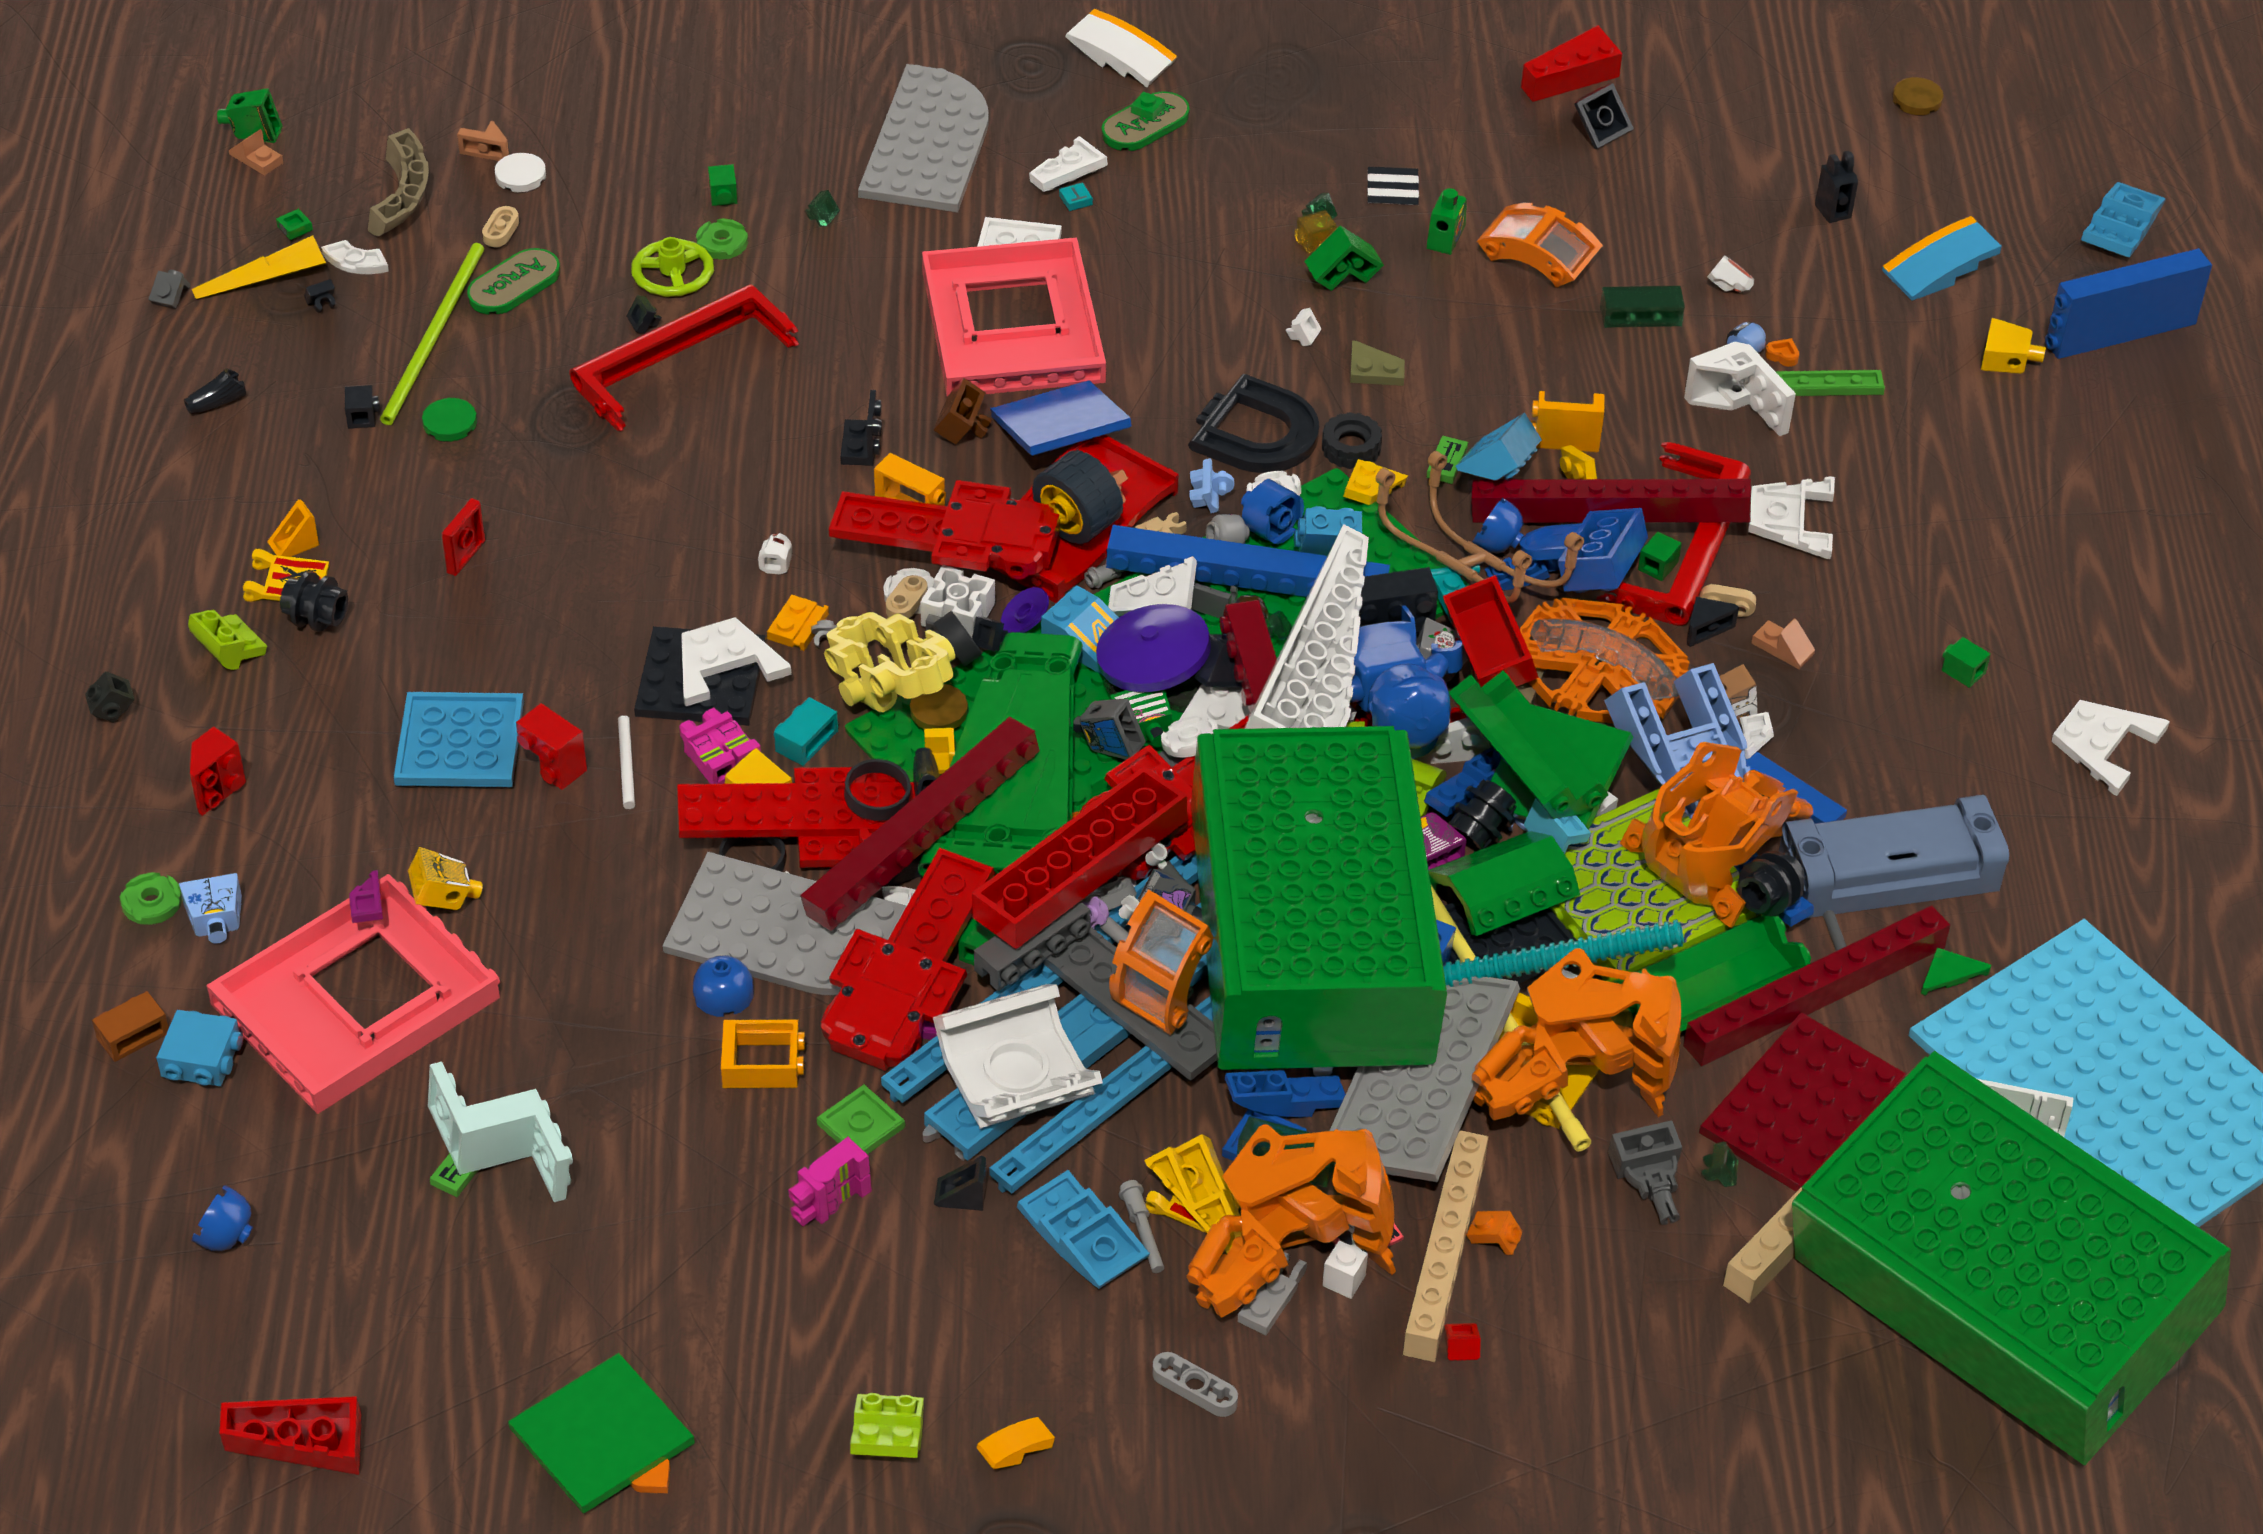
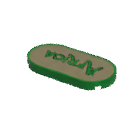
(1135, 132)
(513, 281)

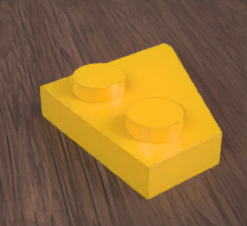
(1577, 464)
(1363, 484)

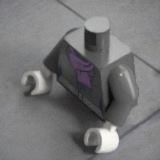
(1165, 883)

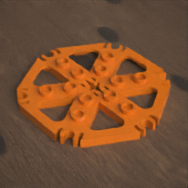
(1585, 675)

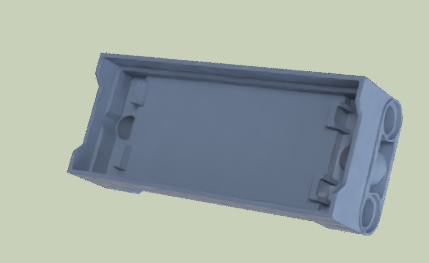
(1899, 856)

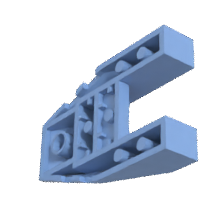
(1708, 713)

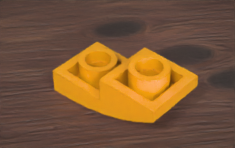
(1010, 1443)

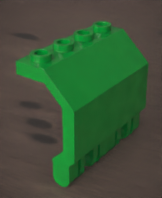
(1508, 880)

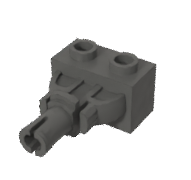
(1649, 1163)

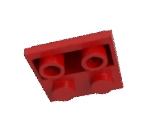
(215, 769)

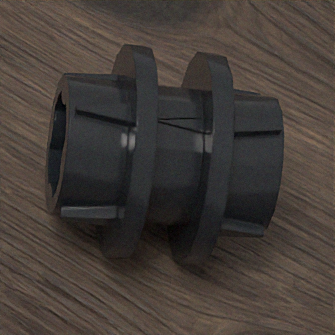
(314, 601)
(1486, 810)
(1771, 883)

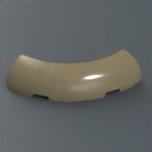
(410, 165)

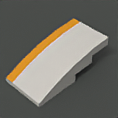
(1121, 46)

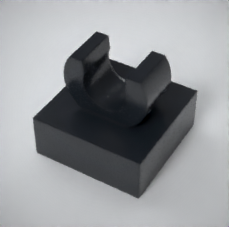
(320, 292)
(642, 314)
(988, 633)

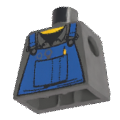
(1111, 728)

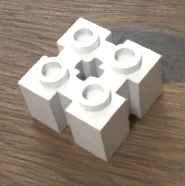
(959, 594)

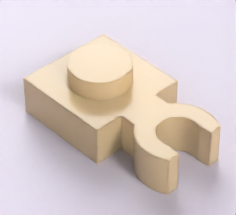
(1169, 525)

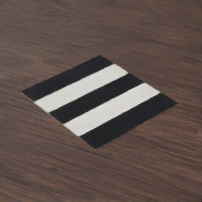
(1393, 185)

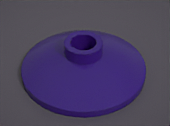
(1025, 610)

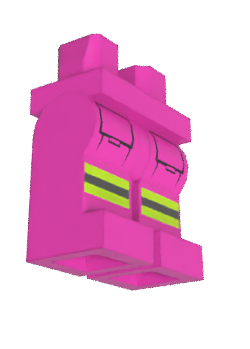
(716, 744)
(830, 1182)

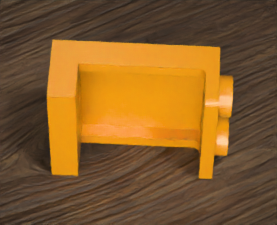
(1569, 423)

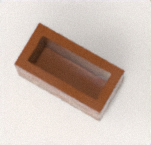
(130, 1026)

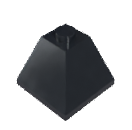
(1603, 115)
(1219, 667)

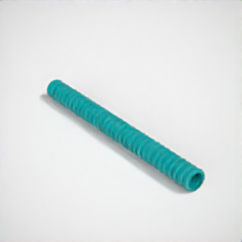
(1547, 957)

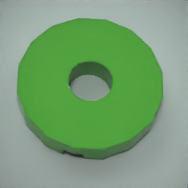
(734, 245)
(153, 911)

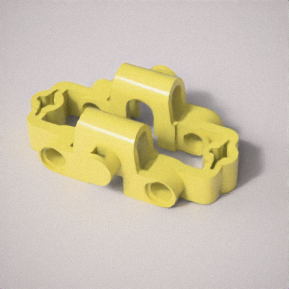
(881, 684)

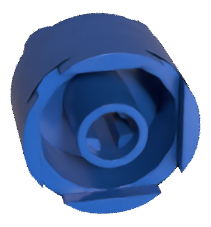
(1272, 511)

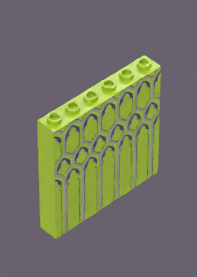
(1624, 893)

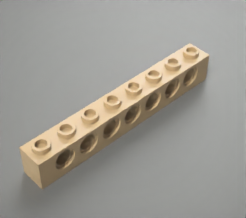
(1445, 1246)

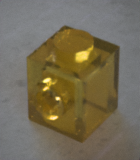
(1314, 230)

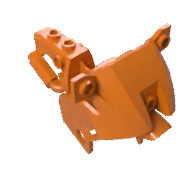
(1723, 831)
(1578, 1030)
(1287, 1210)

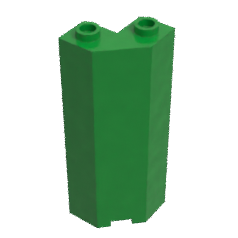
(1529, 746)
(1729, 965)

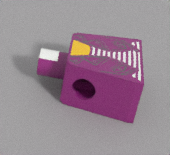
(1441, 841)

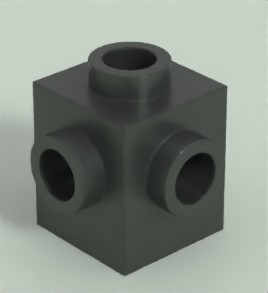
(109, 696)

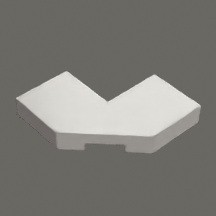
(1757, 732)

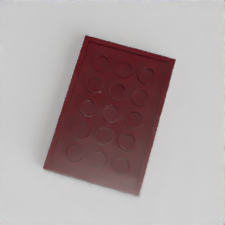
(1801, 1101)

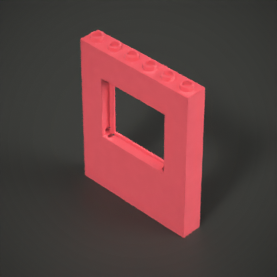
(1019, 355)
(312, 1036)

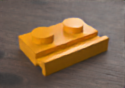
(795, 622)

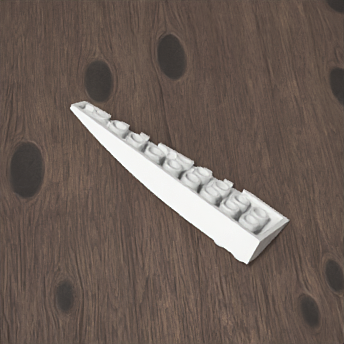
(1316, 664)

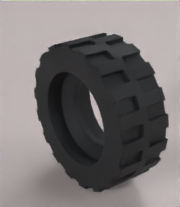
(1351, 425)

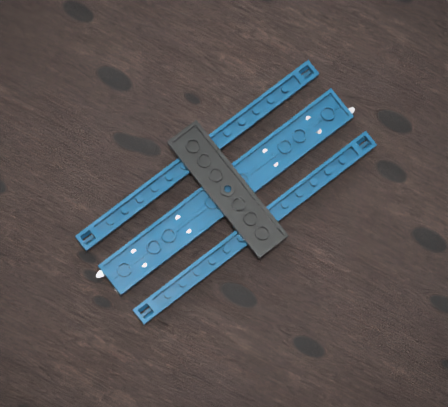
(1093, 1027)

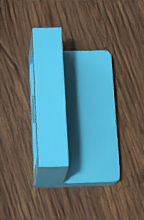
(1564, 830)

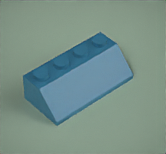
(1502, 450)

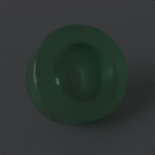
(1279, 626)

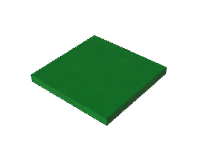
(1594, 744)
(601, 1432)

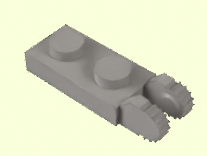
(1271, 1299)

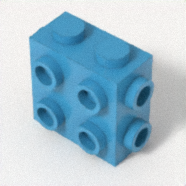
(1321, 527)
(199, 1048)

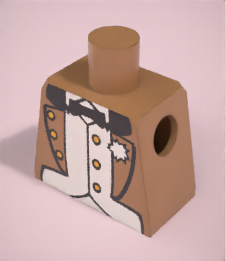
(1740, 691)

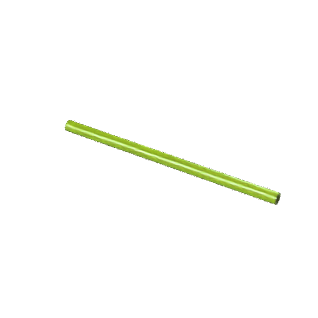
(432, 334)

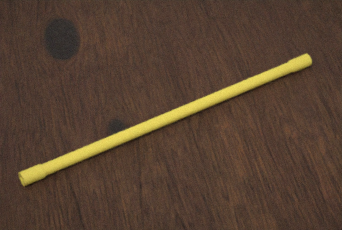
(1570, 1125)

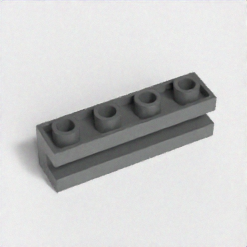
(1008, 964)

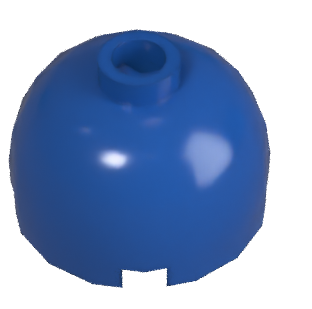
(1500, 528)
(723, 986)
(225, 1221)

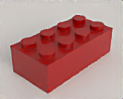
(1490, 632)

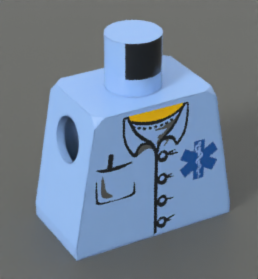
(213, 905)

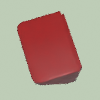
(1462, 1341)

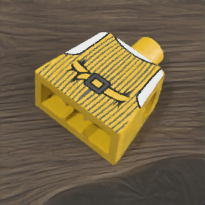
(441, 880)

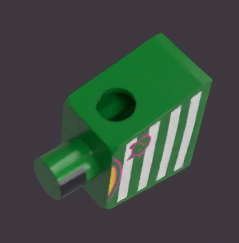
(1151, 712)

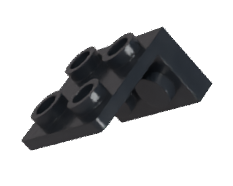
(860, 436)

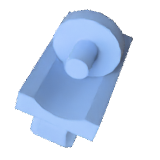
(1209, 486)

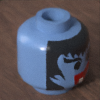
(1749, 334)

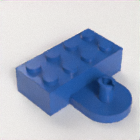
(1608, 549)

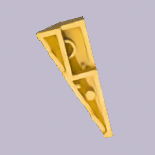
(289, 260)
(1197, 1181)

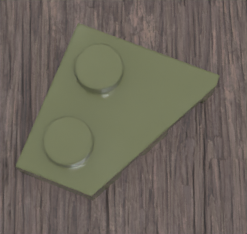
(1375, 366)

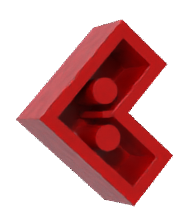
(555, 742)

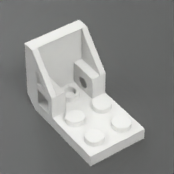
(1738, 367)

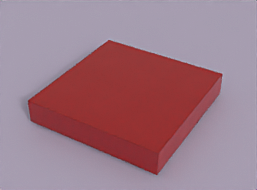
(463, 537)

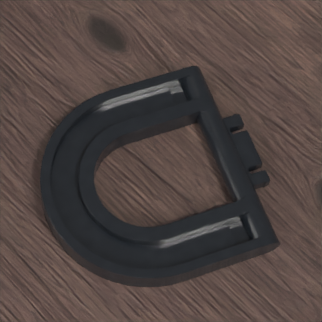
(1254, 456)

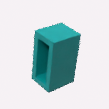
(805, 731)

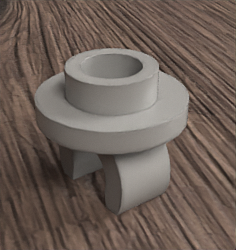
(821, 630)

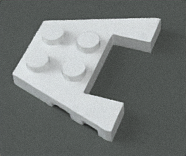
(1779, 514)
(723, 648)
(1219, 704)
(2095, 731)

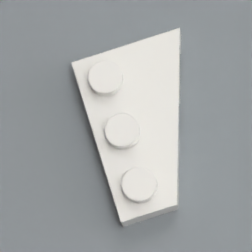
(1068, 166)
(1005, 231)
(1169, 586)
(1457, 744)

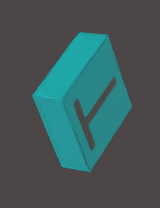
(1076, 196)

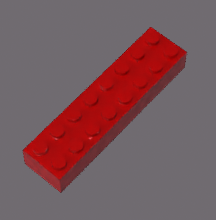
(1079, 857)

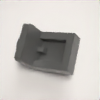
(168, 288)

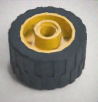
(1081, 494)

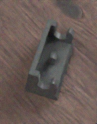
(1211, 600)

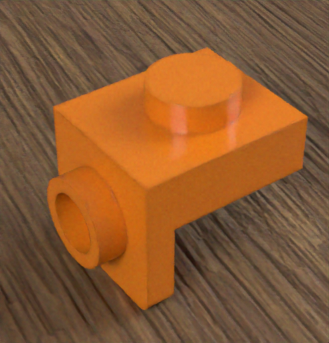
(1495, 1228)

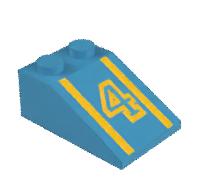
(1080, 616)

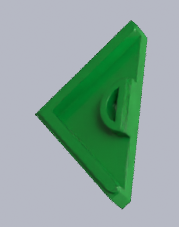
(1952, 969)

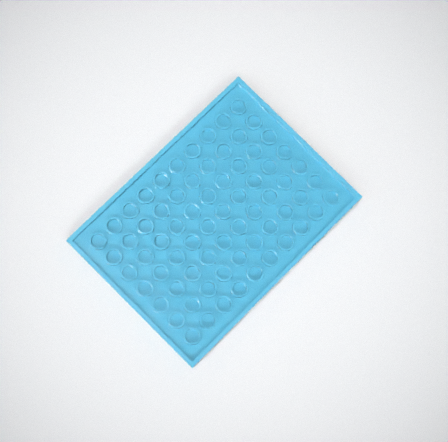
(2145, 1074)

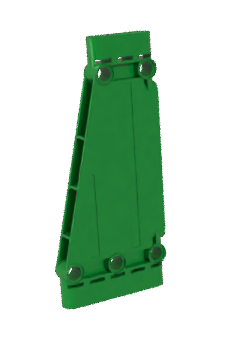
(1035, 686)

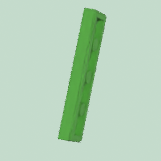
(1834, 382)

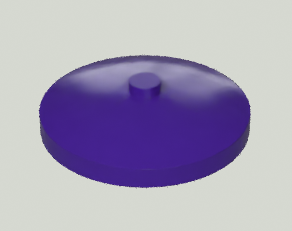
(1153, 648)

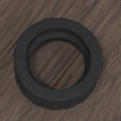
(961, 641)

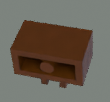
(962, 414)

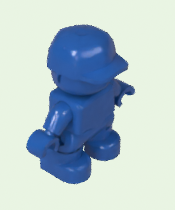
(1402, 685)

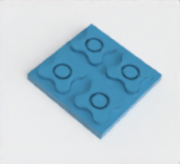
(458, 739)

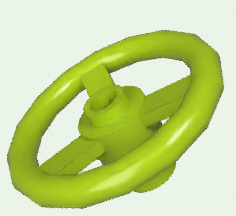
(672, 264)

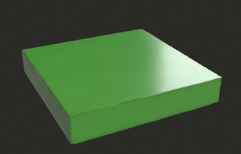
(862, 1119)

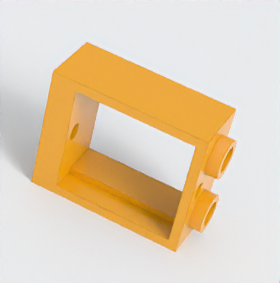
(896, 471)
(761, 1033)

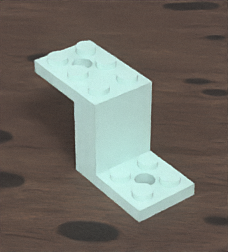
(499, 1131)

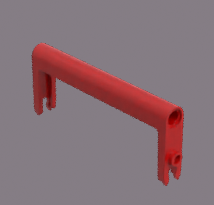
(671, 338)
(1679, 602)

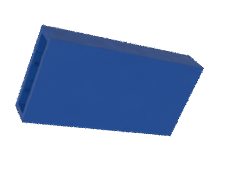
(2128, 303)

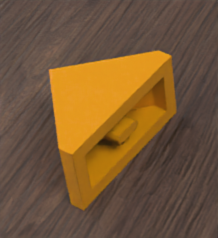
(295, 532)

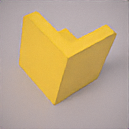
(942, 746)

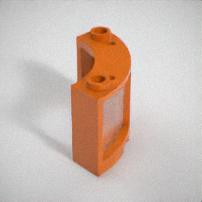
(1541, 240)
(1159, 961)

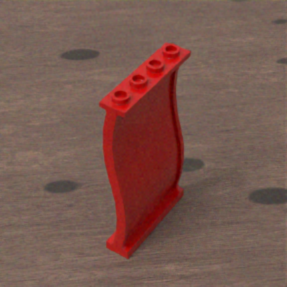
(1145, 487)

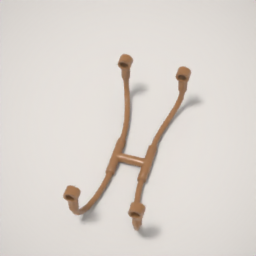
(1520, 560)

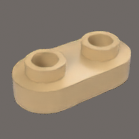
(500, 226)
(906, 596)
(1742, 598)

